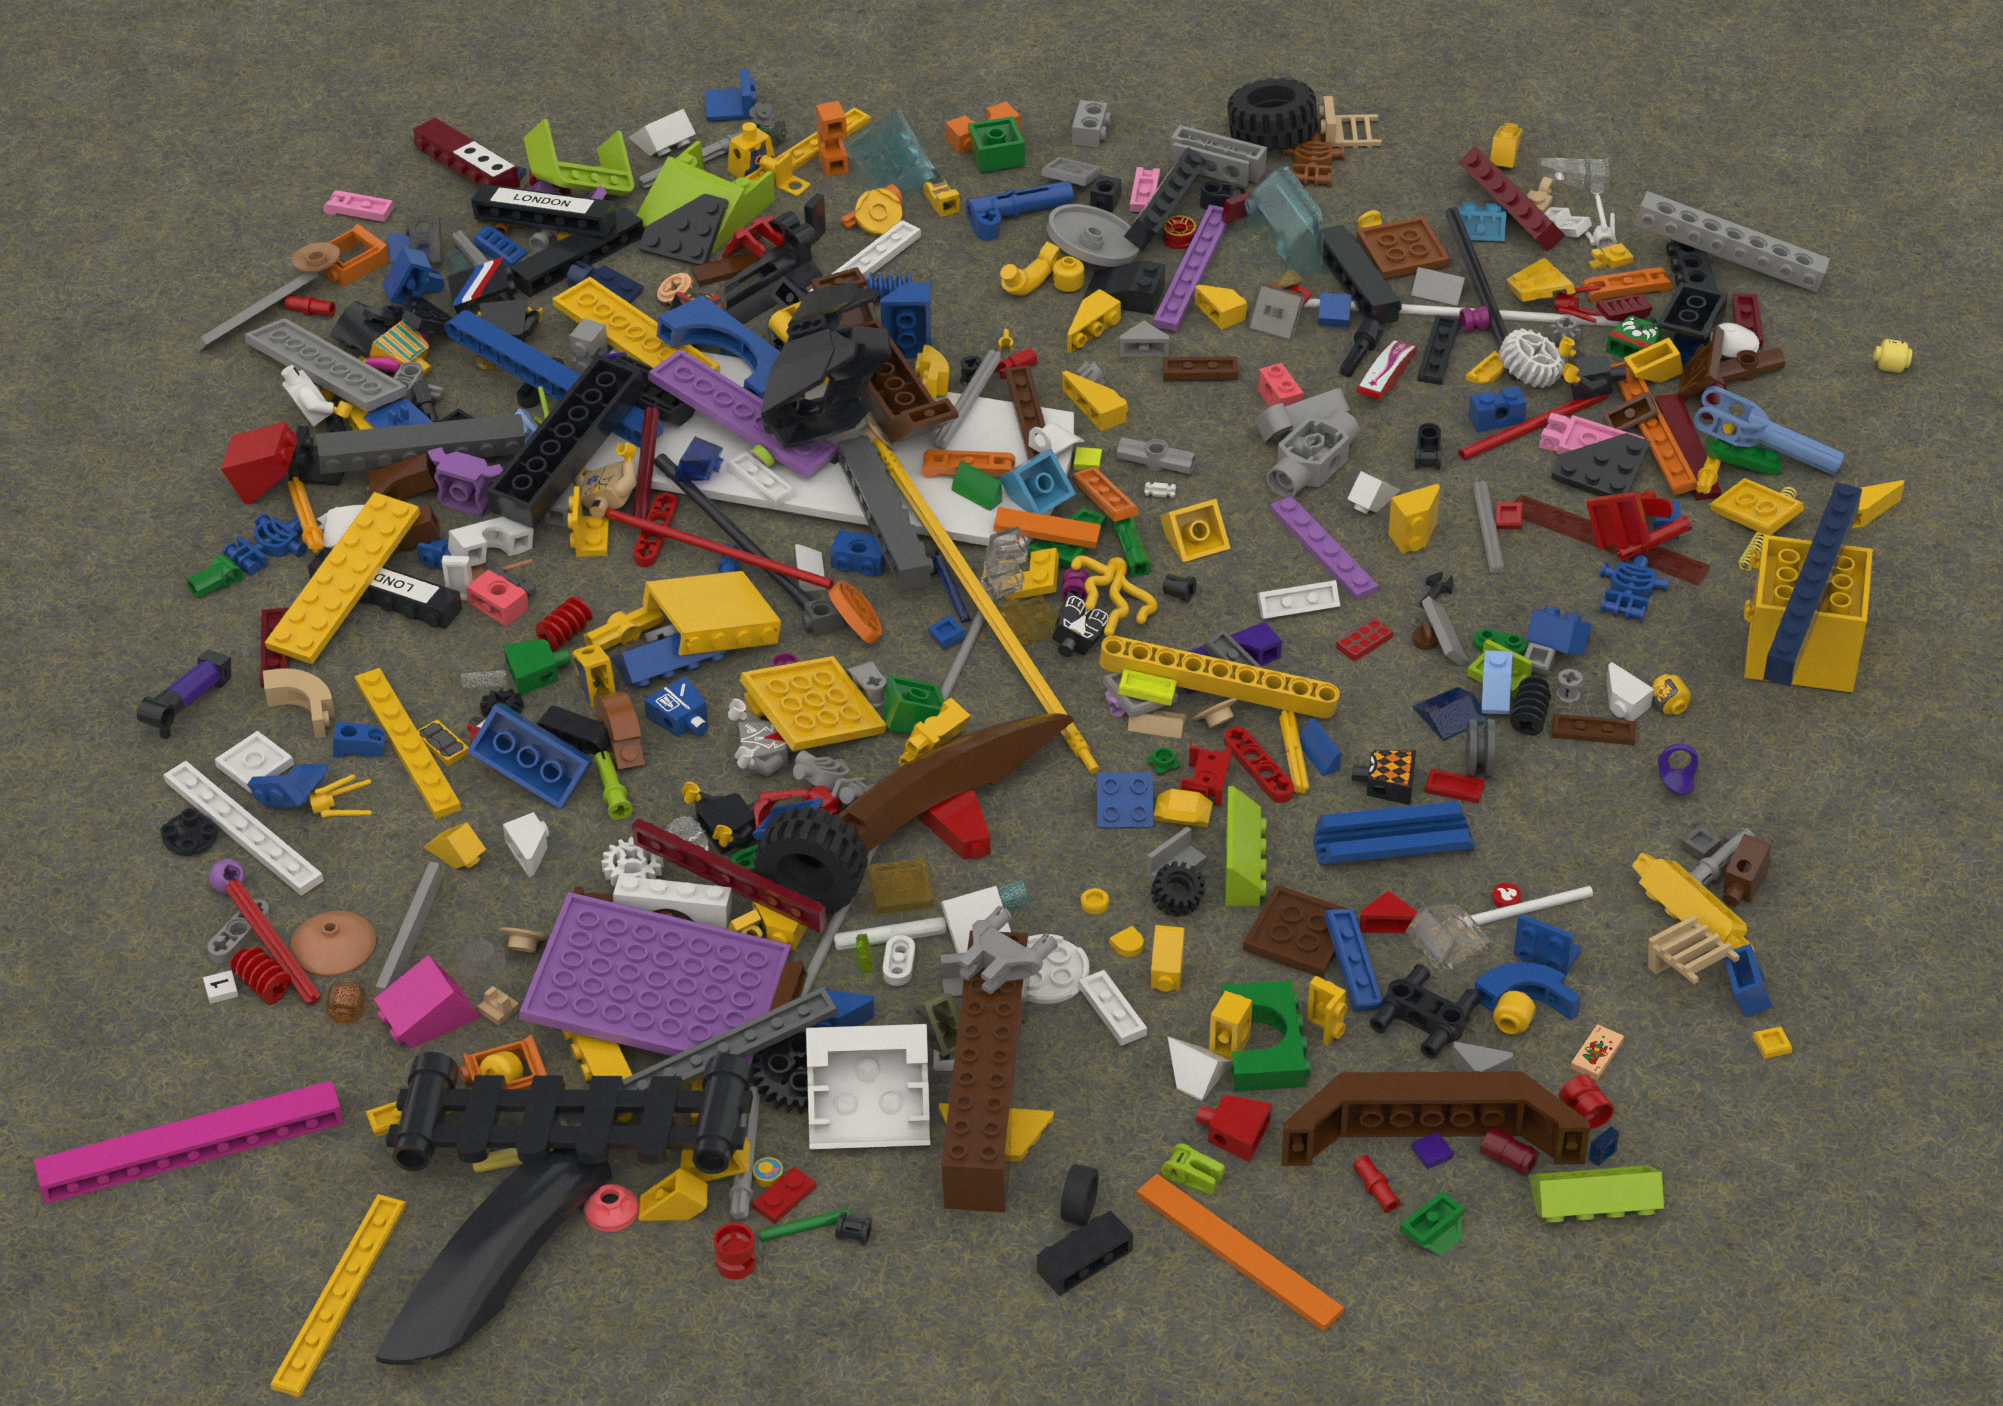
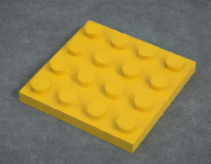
(813, 703)

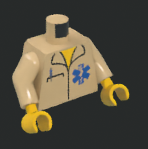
(610, 484)

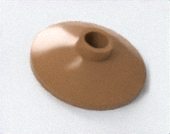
(316, 257)

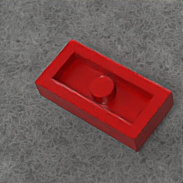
(784, 1195)

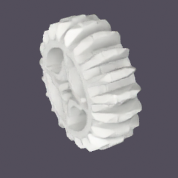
(1532, 358)

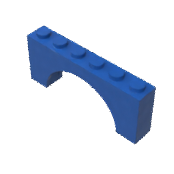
(706, 323)

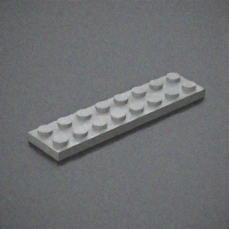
(326, 364)

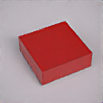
(1509, 515)

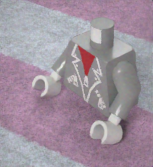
(761, 745)

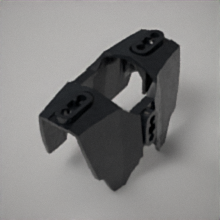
(820, 350)

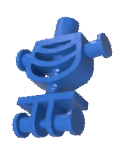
(277, 544)
(1630, 587)

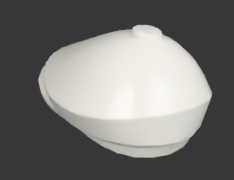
(1736, 339)

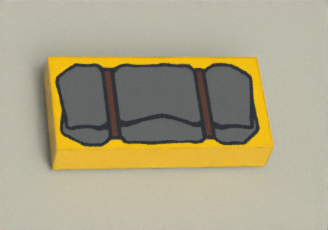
(443, 743)

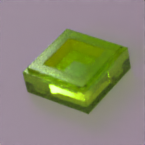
(864, 953)

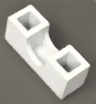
(496, 533)

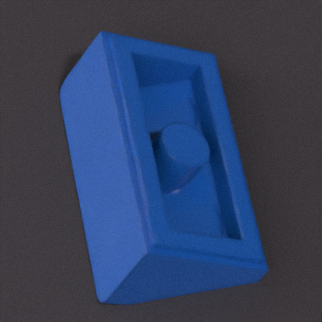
(1320, 748)

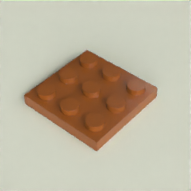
(1403, 247)

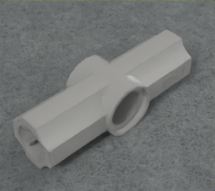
(1156, 455)

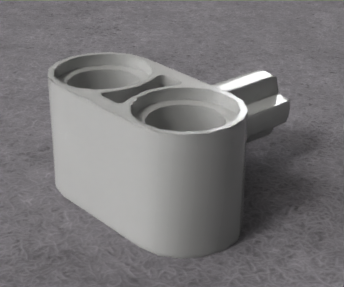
(408, 375)

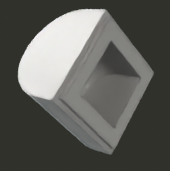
(1541, 657)

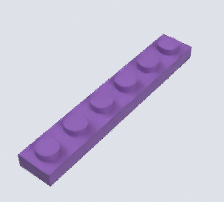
(1324, 548)

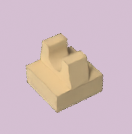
(497, 1006)

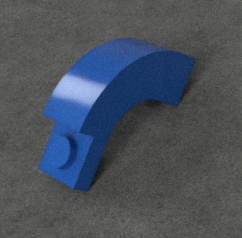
(1534, 980)

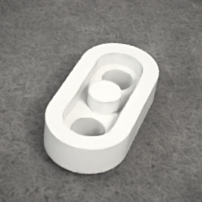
(899, 962)

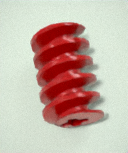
(564, 622)
(261, 974)

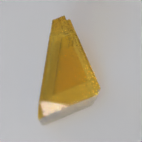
(1288, 279)

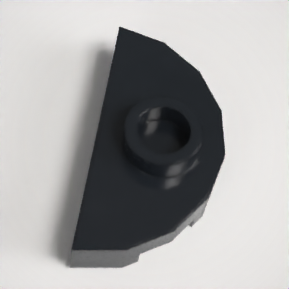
(389, 314)

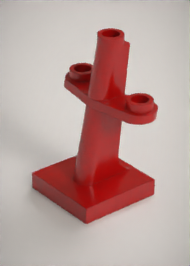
(1621, 517)

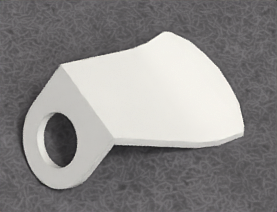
(1052, 437)

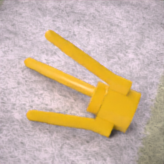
(323, 799)

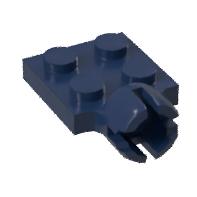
(609, 278)

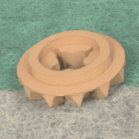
(667, 289)

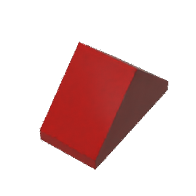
(1386, 915)

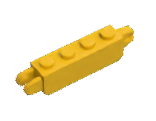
(1686, 896)
(598, 1059)

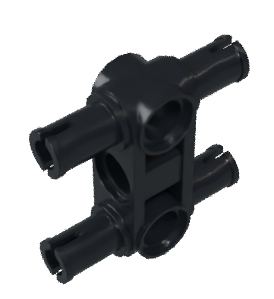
(1425, 1010)

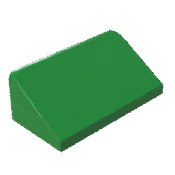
(977, 486)

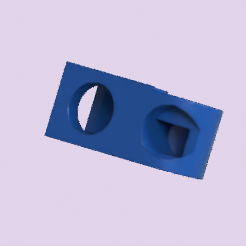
(358, 740)

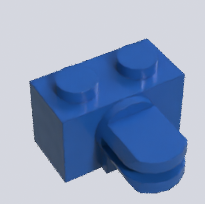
(411, 276)
(1559, 630)

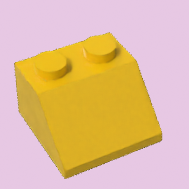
(1414, 518)
(1196, 530)

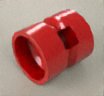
(1585, 1098)
(734, 1251)

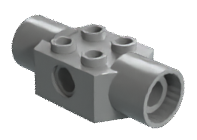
(1312, 453)

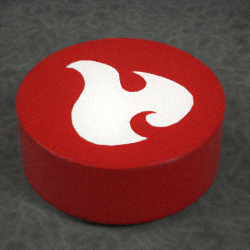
(1506, 895)

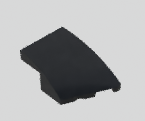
(356, 330)

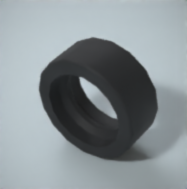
(1079, 1194)

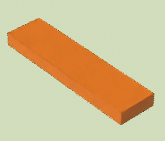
(1105, 494)
(1048, 527)

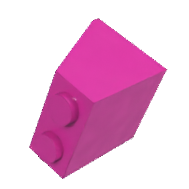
(424, 1004)

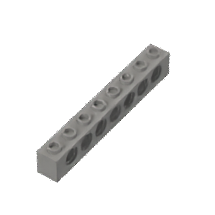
(1731, 241)

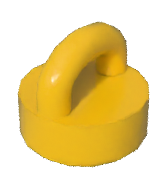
(1369, 219)

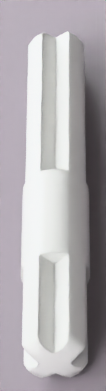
(882, 934)

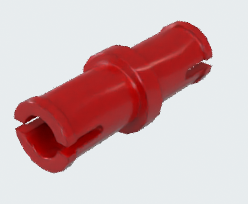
(310, 305)
(1376, 1184)

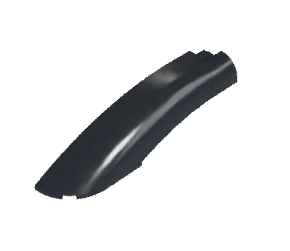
(488, 1256)

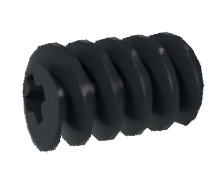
(1531, 706)

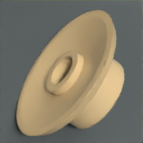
(873, 430)
(1217, 714)
(523, 939)

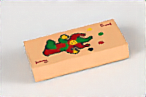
(1597, 1052)

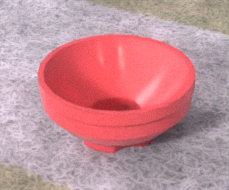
(611, 1216)

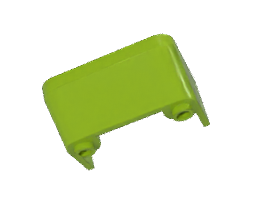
(613, 174)

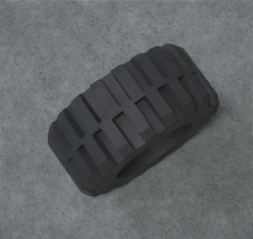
(1273, 113)
(823, 838)

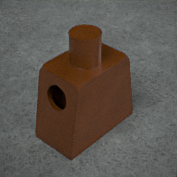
(1743, 879)

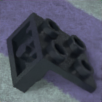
(306, 462)

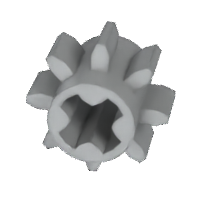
(1565, 327)
(1092, 372)

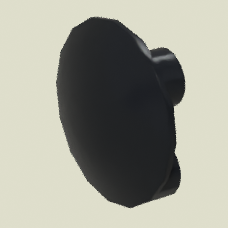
(189, 833)

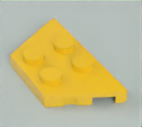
(1539, 281)
(1025, 1128)

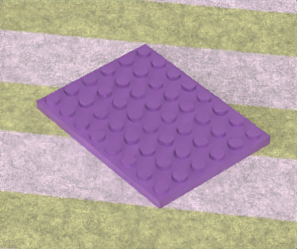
(649, 977)

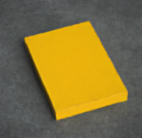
(1756, 507)

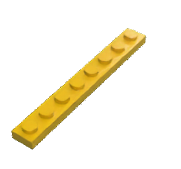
(408, 743)

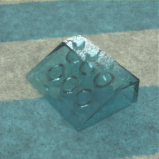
(891, 155)

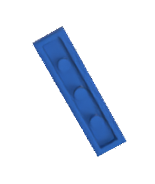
(1353, 959)

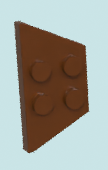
(1702, 367)

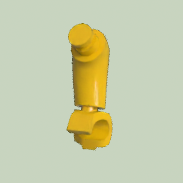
(1024, 281)

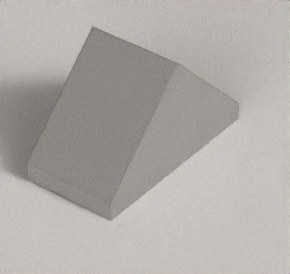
(1144, 341)
(1477, 1058)

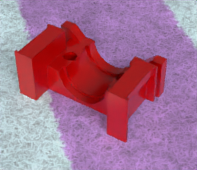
(1208, 773)

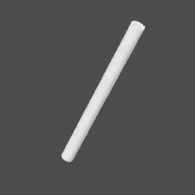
(1533, 905)

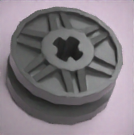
(1480, 747)

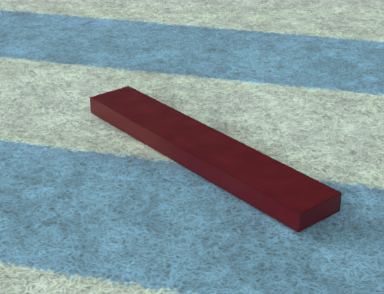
(1683, 430)

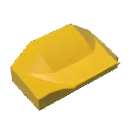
(1183, 808)

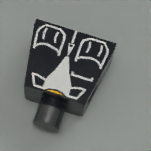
(1078, 627)

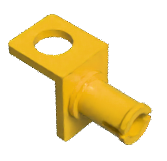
(783, 173)

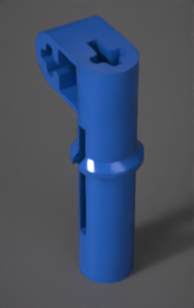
(986, 211)

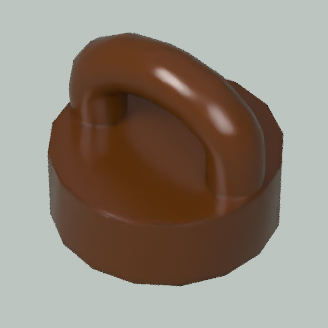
(1425, 637)

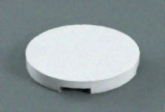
(1059, 973)

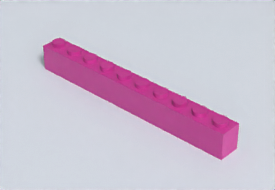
(188, 1142)

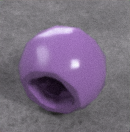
(223, 872)

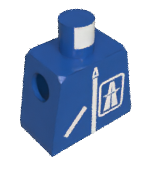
(678, 708)

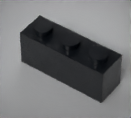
(1084, 1252)

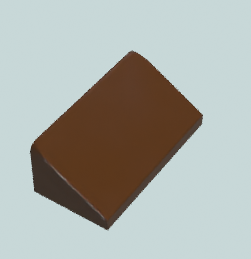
(1631, 412)

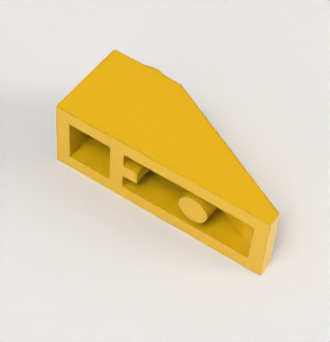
(1096, 401)

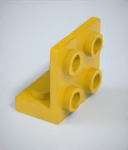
(589, 533)

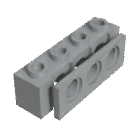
(1222, 155)

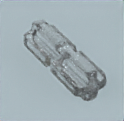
(477, 679)

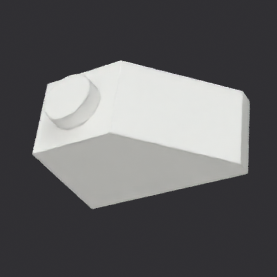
(1371, 493)
(1627, 694)
(527, 841)

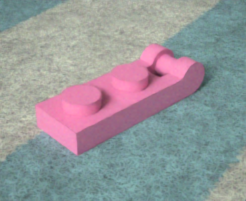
(1144, 187)
(358, 206)

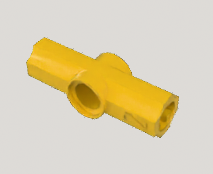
(624, 627)

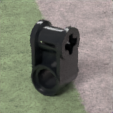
(1216, 193)
(1428, 446)

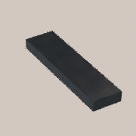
(1438, 350)

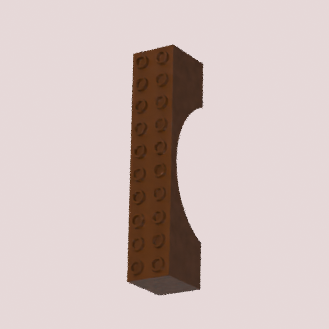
(982, 1093)

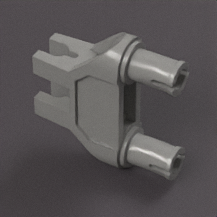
(1001, 955)

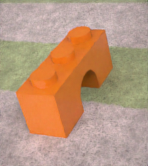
(957, 129)
(830, 132)

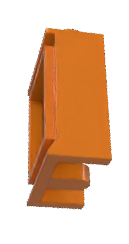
(374, 257)
(523, 1049)

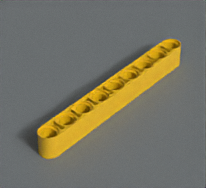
(1221, 677)

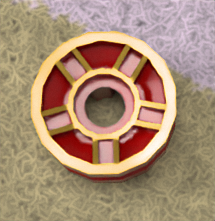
(1178, 232)

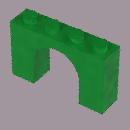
(1282, 1064)

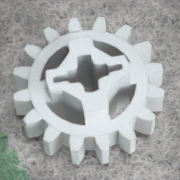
(630, 862)

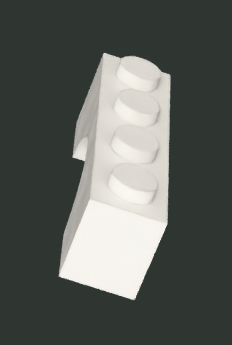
(700, 902)

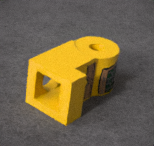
(939, 193)

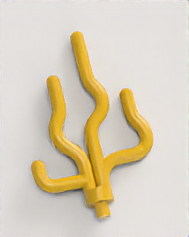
(1114, 573)

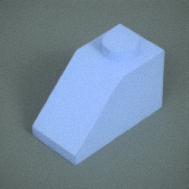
(1497, 682)

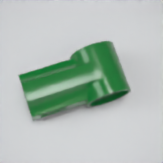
(220, 572)

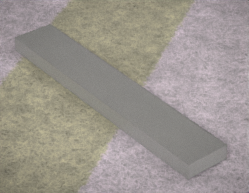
(255, 310)
(411, 927)

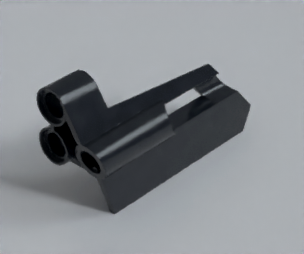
(790, 260)

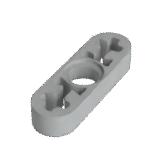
(234, 942)

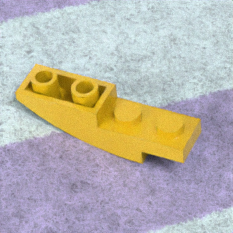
(933, 371)

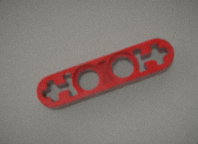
(654, 514)
(1262, 763)

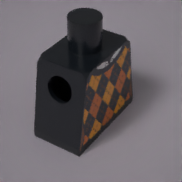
(1388, 775)

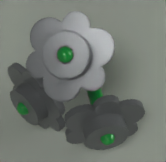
(763, 115)

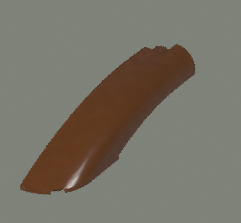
(947, 771)

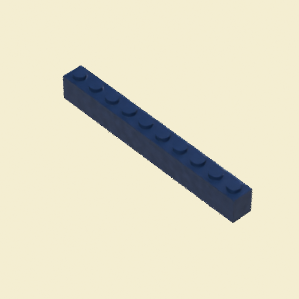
(1812, 584)

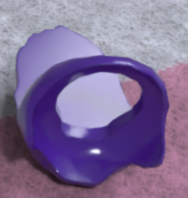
(1678, 780)

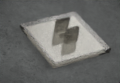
(1275, 312)

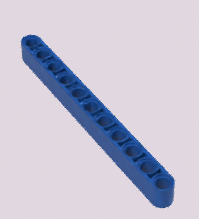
(530, 365)

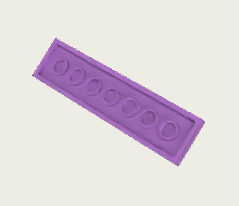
(734, 409)

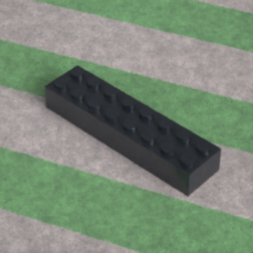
(565, 441)

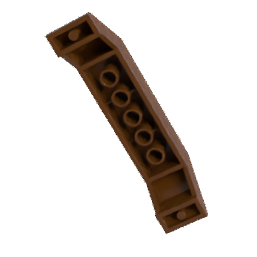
(895, 391)
(1432, 1103)

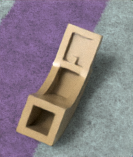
(300, 689)

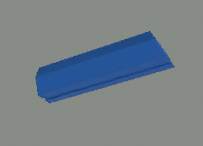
(1391, 832)

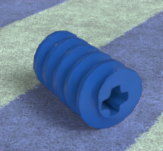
(886, 285)

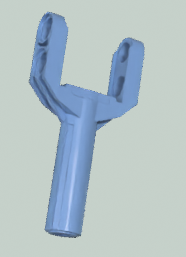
(1756, 429)

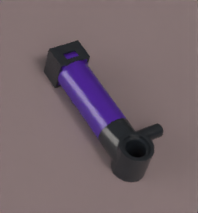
(160, 711)

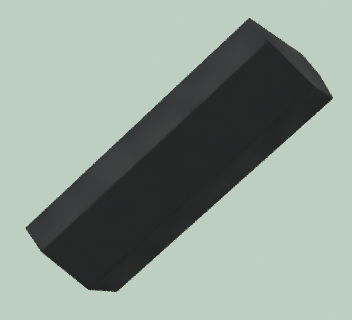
(669, 406)

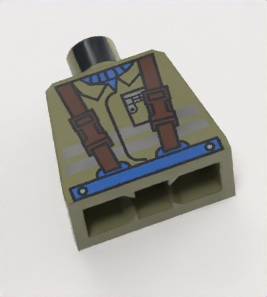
(941, 1020)

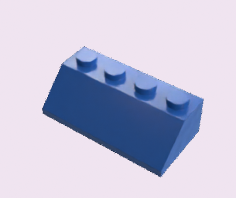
(658, 659)
(530, 755)

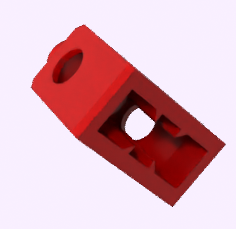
(1236, 1124)

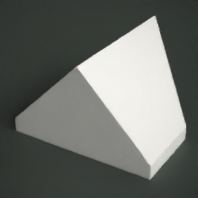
(1196, 1068)

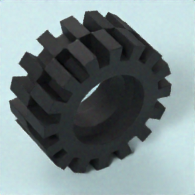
(1181, 875)

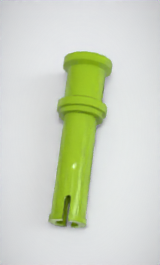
(614, 794)

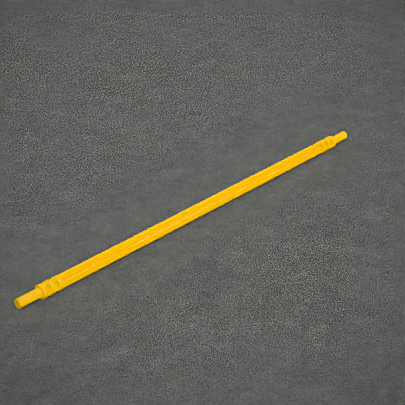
(984, 602)

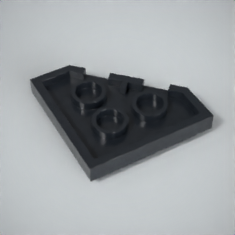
(687, 231)
(424, 315)
(1604, 466)

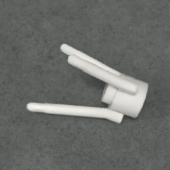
(1603, 235)

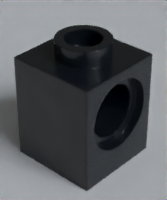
(1105, 193)

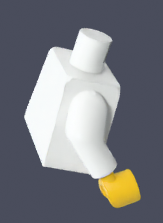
(311, 398)

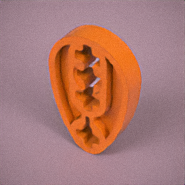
(856, 611)

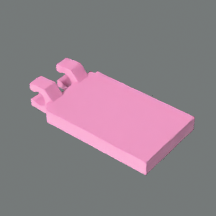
(1574, 433)

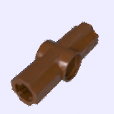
(1750, 363)

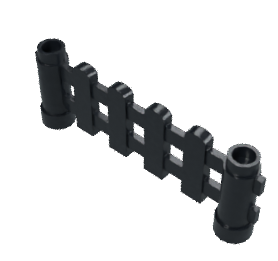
(433, 1092)

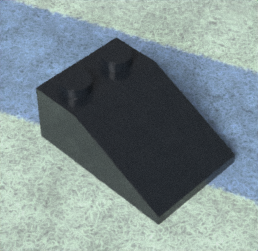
(1133, 284)
(1694, 311)

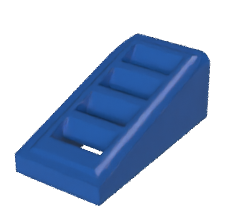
(489, 236)

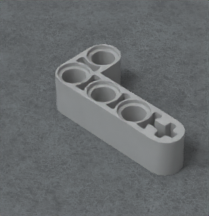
(1281, 420)

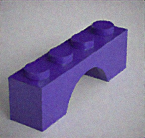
(1257, 641)

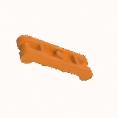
(1628, 284)
(947, 462)

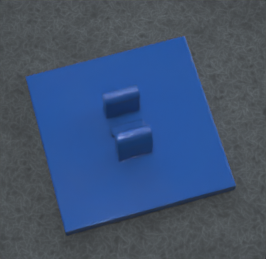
(396, 414)

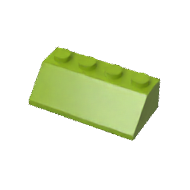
(1244, 851)
(1597, 1192)

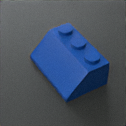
(908, 317)

